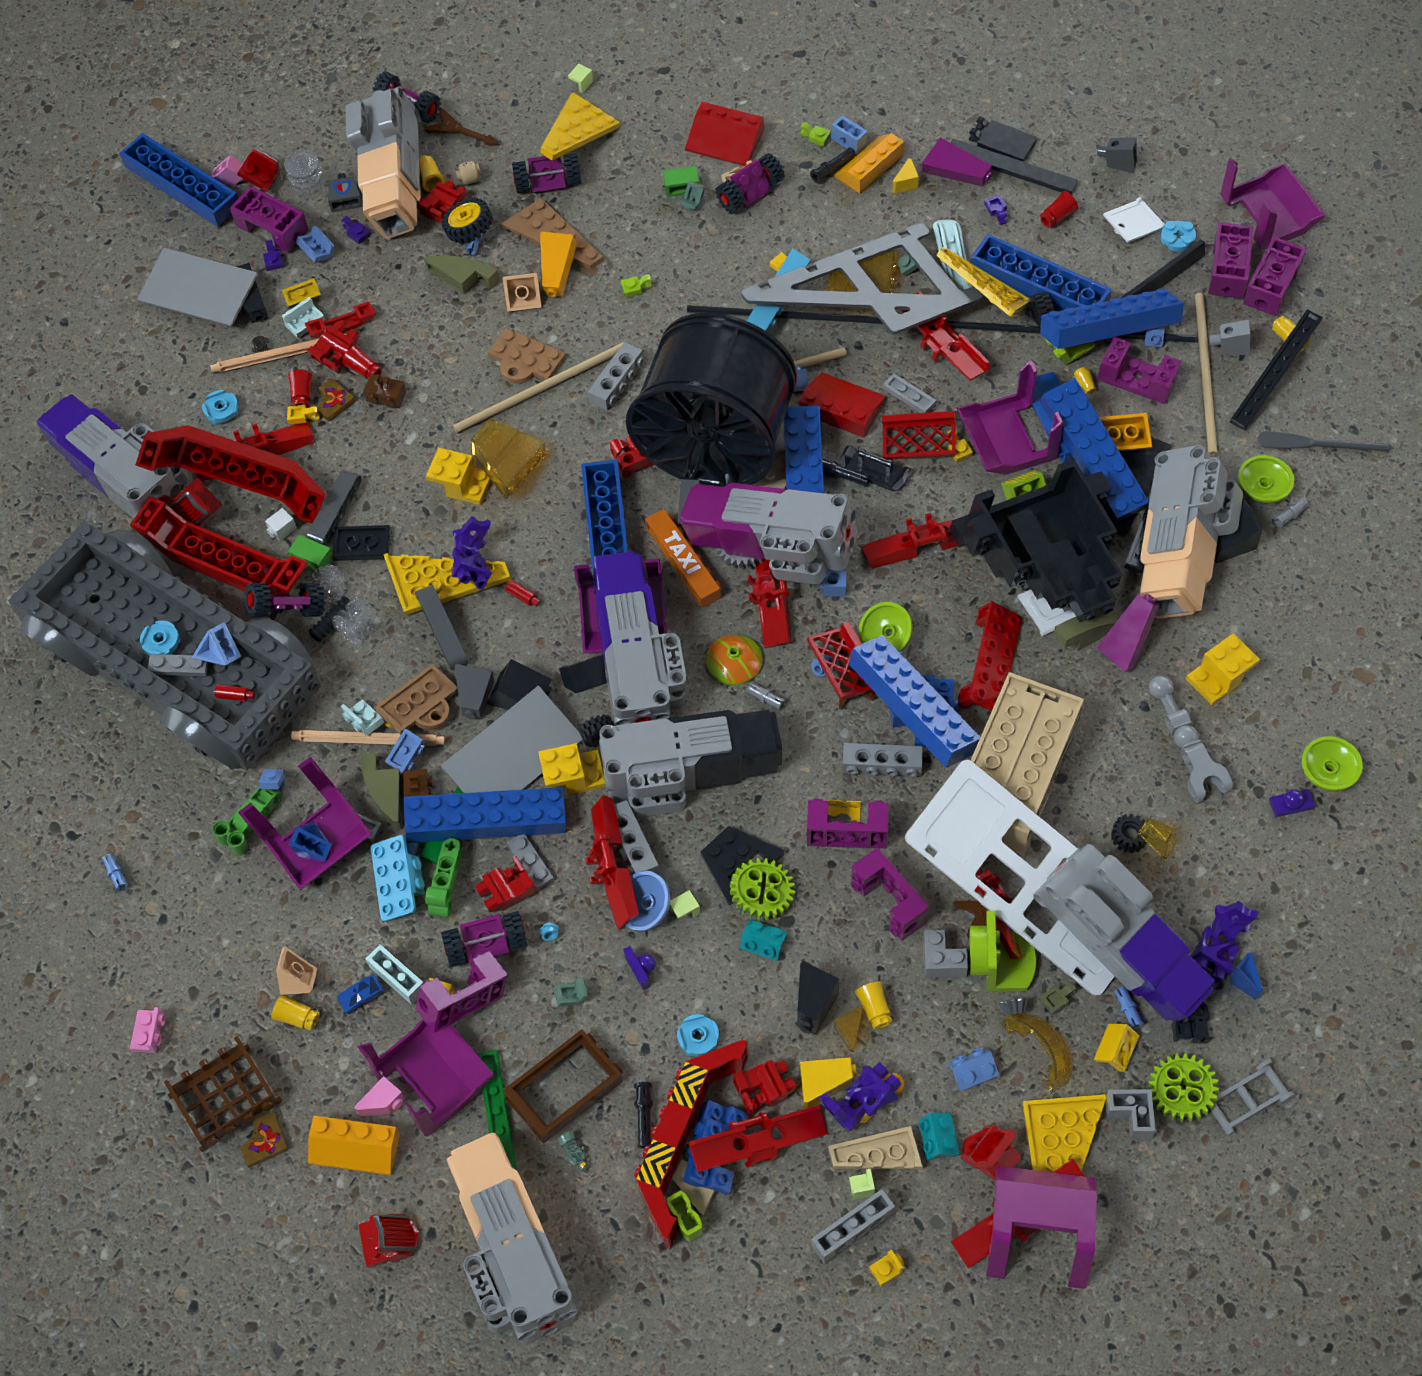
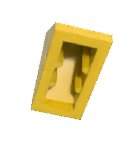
(906, 178)

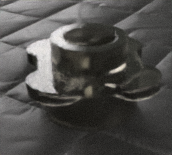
(260, 344)

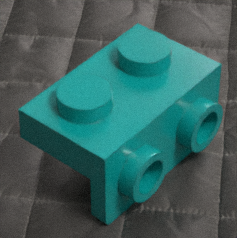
(763, 940)
(938, 1135)

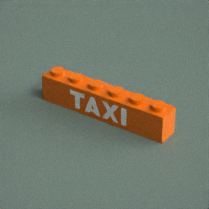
(683, 558)

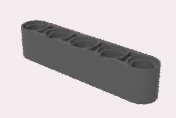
(334, 507)
(441, 627)

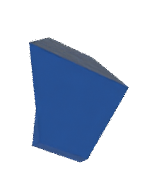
(310, 842)
(1246, 977)

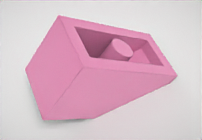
(227, 171)
(380, 1100)

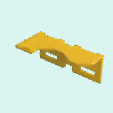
(852, 812)

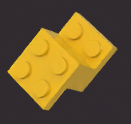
(458, 476)
(1222, 669)
(569, 768)

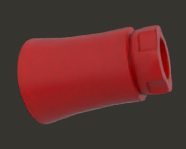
(1059, 209)
(360, 363)
(300, 387)

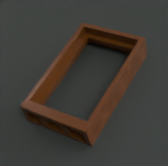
(528, 1114)

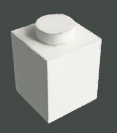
(280, 525)

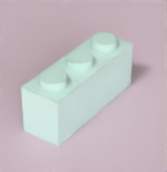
(394, 974)

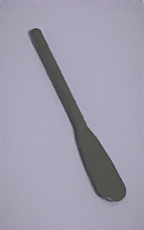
(1286, 440)

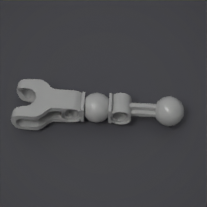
(1193, 752)

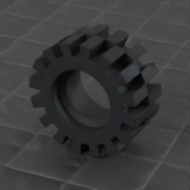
(1040, 305)
(591, 729)
(1121, 840)

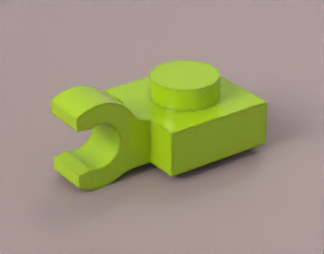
(817, 135)
(633, 286)

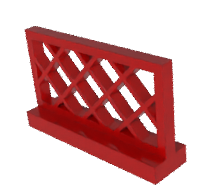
(921, 421)
(850, 641)

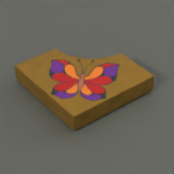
(334, 399)
(265, 1141)

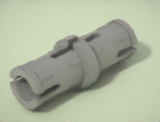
(1291, 512)
(765, 696)

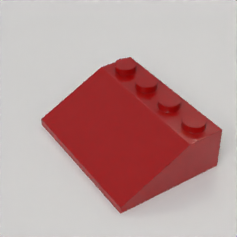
(724, 133)
(843, 403)

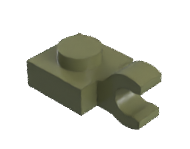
(1057, 999)

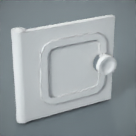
(1136, 218)
(1042, 614)

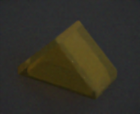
(1159, 836)
(848, 1027)

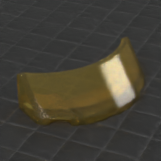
(1051, 1043)

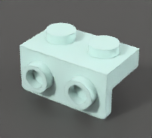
(300, 314)

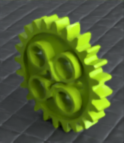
(781, 891)
(1184, 1069)

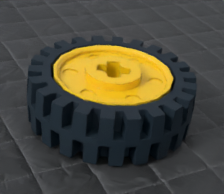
(467, 220)

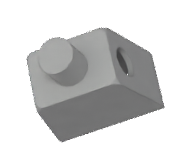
(1233, 338)

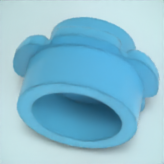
(549, 931)

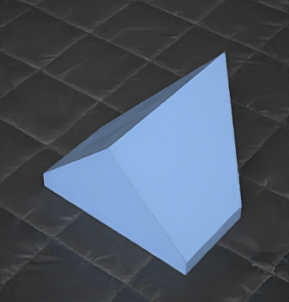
(217, 646)

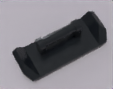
(881, 470)
(584, 674)

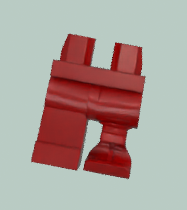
(441, 199)
(333, 341)
(631, 458)
(505, 892)
(767, 1080)

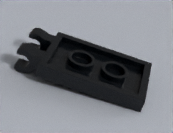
(1002, 139)

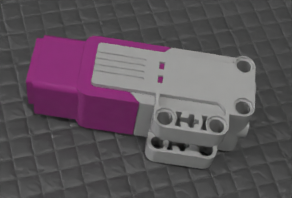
(789, 527)

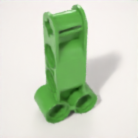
(237, 828)
(439, 897)

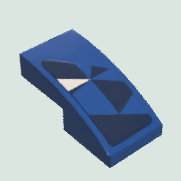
(360, 992)

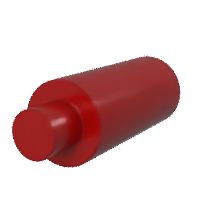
(522, 593)
(233, 693)

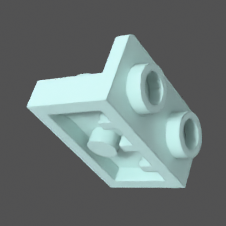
(362, 717)

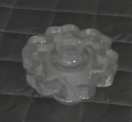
(332, 580)

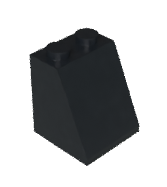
(1243, 539)
(515, 683)
(815, 997)

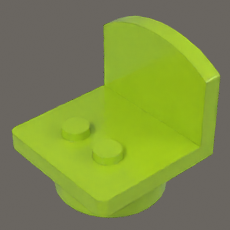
(991, 959)

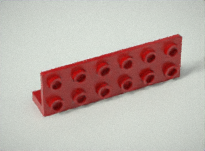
(994, 655)

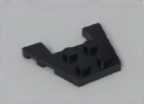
(729, 852)

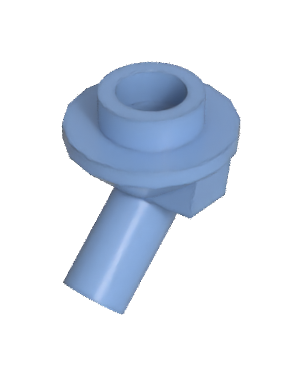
(816, 667)

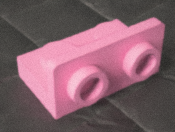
(147, 1031)

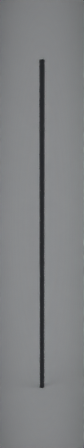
(874, 319)

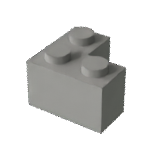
(941, 961)
(1136, 1106)

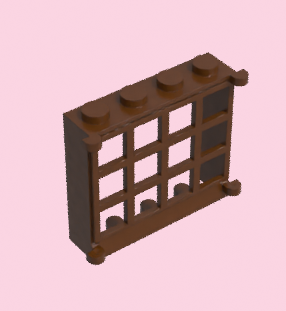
(207, 1071)

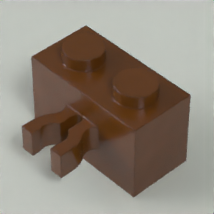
(384, 391)
(417, 783)

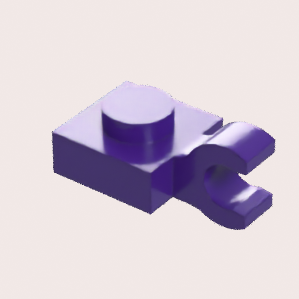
(997, 206)
(357, 231)
(273, 258)

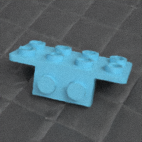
(396, 877)

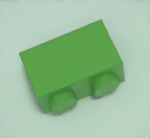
(677, 179)
(312, 552)

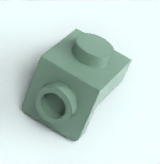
(693, 195)
(906, 265)
(571, 993)

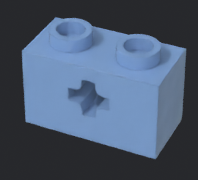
(849, 134)

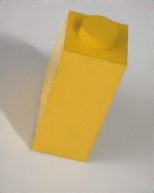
(824, 1077)

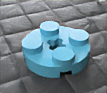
(1174, 228)
(224, 414)
(159, 629)
(707, 1042)

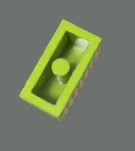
(1023, 484)

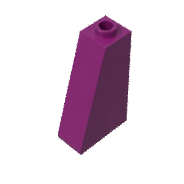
(956, 164)
(1129, 633)

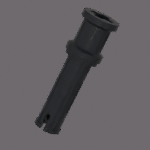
(827, 168)
(834, 469)
(643, 1105)

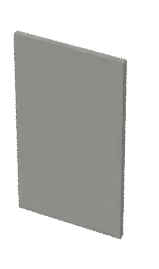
(197, 287)
(507, 750)

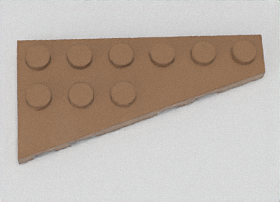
(542, 218)

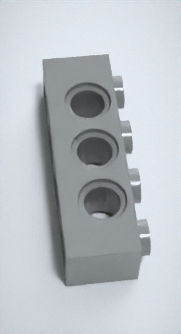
(615, 376)
(874, 752)
(640, 847)
(853, 1226)

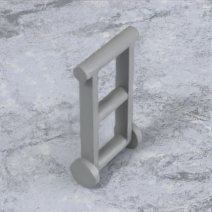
(1263, 1068)

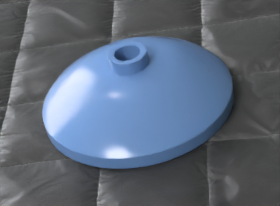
(647, 888)

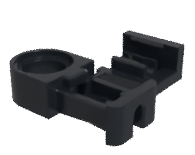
(1194, 1027)

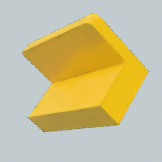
(300, 292)
(1117, 1046)

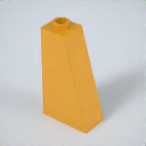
(556, 261)

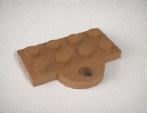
(525, 357)
(418, 701)

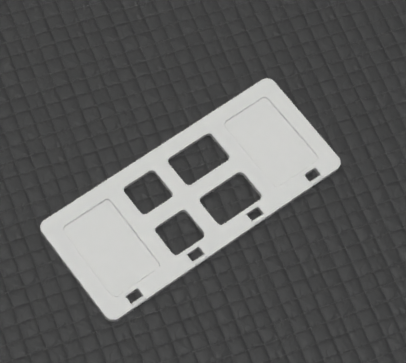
(966, 826)

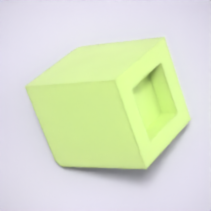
(582, 76)
(684, 905)
(862, 1185)

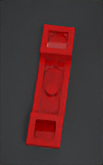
(352, 320)

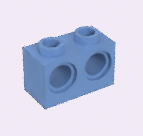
(837, 589)

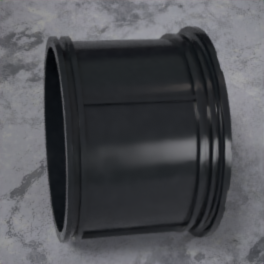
(713, 400)

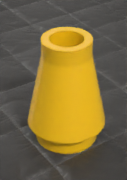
(1085, 380)

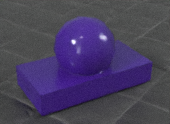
(1291, 802)
(640, 966)

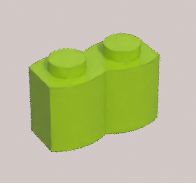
(688, 1219)

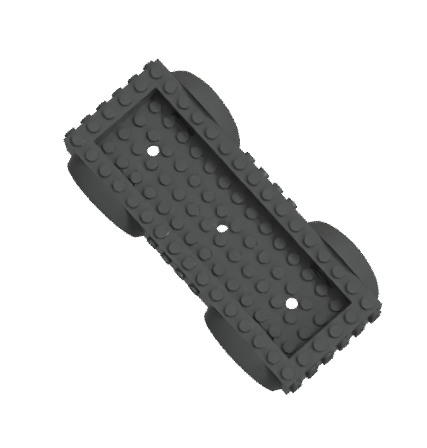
(136, 592)

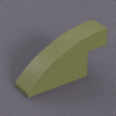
(461, 272)
(1085, 632)
(384, 788)

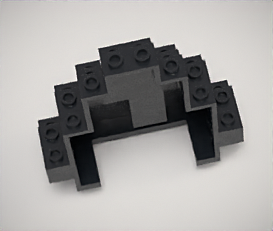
(1049, 541)

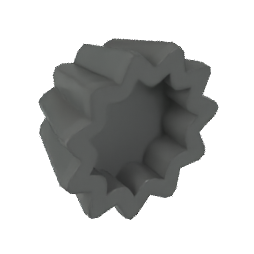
(1013, 1006)

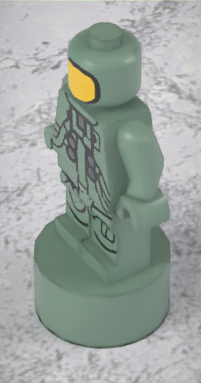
(575, 1154)

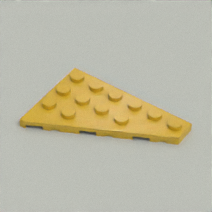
(576, 126)
(996, 291)
(418, 572)
(1061, 1129)

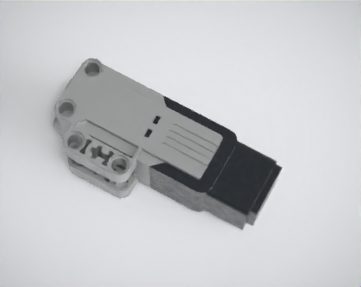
(686, 753)

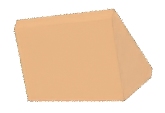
(522, 292)
(294, 973)

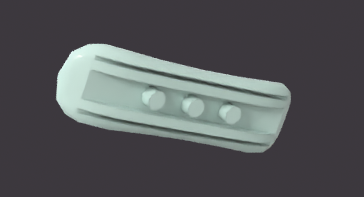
(949, 235)

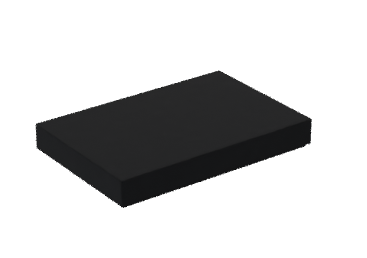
(361, 542)

